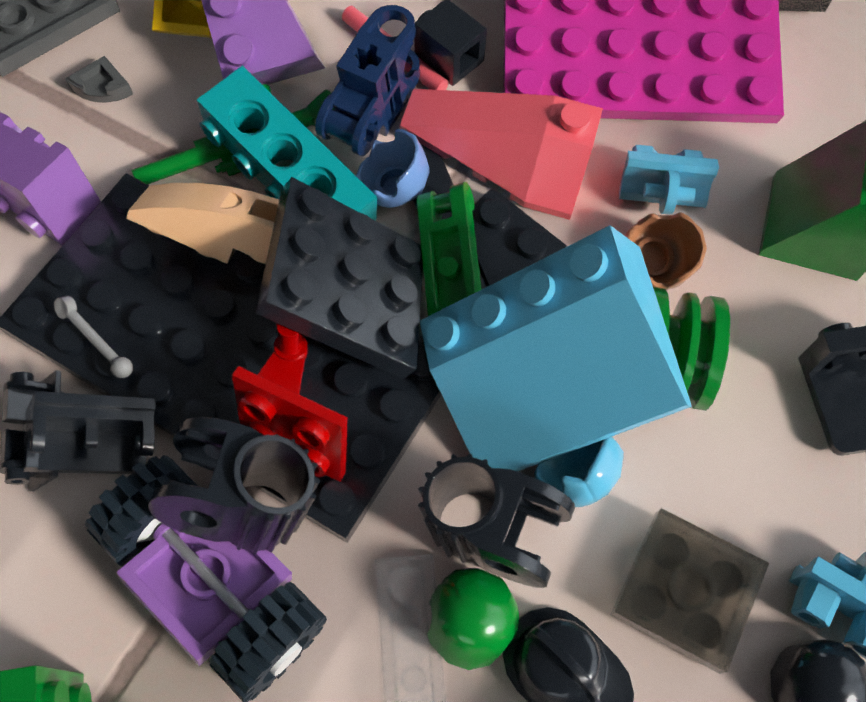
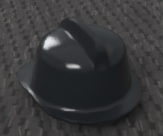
(563, 661)

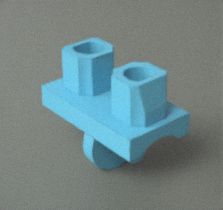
(667, 178)
(833, 587)

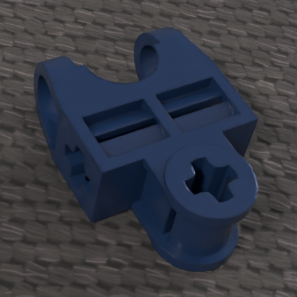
(371, 83)

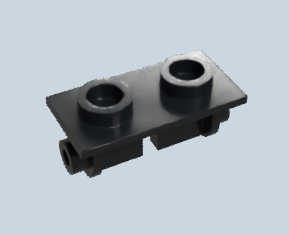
(16, 399)

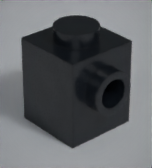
(450, 41)

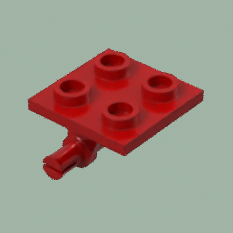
(274, 406)

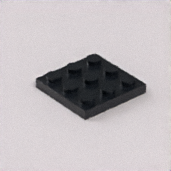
(343, 280)

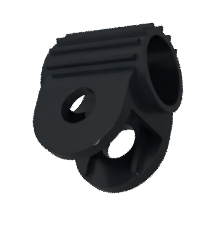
(226, 508)
(494, 537)

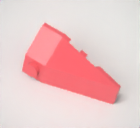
(518, 141)

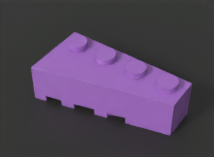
(262, 38)
(42, 183)

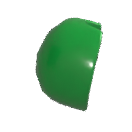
(472, 618)

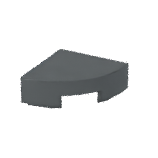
(99, 82)

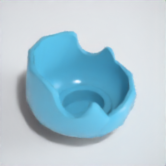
(585, 472)

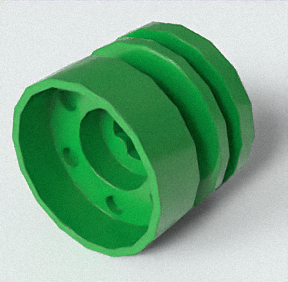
(699, 342)

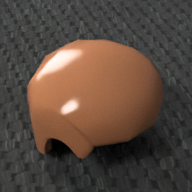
(670, 247)

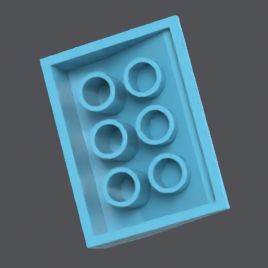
(556, 355)

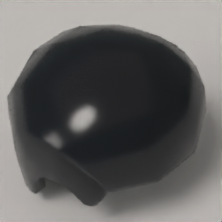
(818, 673)

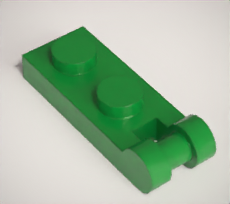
(448, 246)

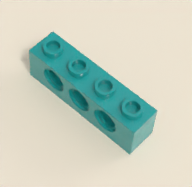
(245, 104)

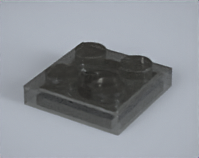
(690, 590)

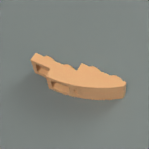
(209, 218)

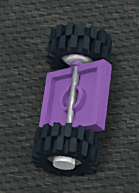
(205, 589)

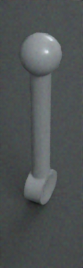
(66, 308)

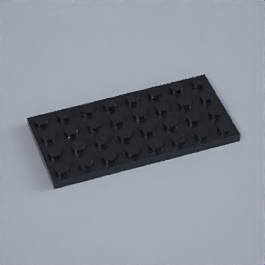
(188, 330)

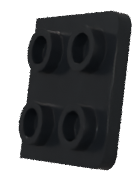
(837, 383)

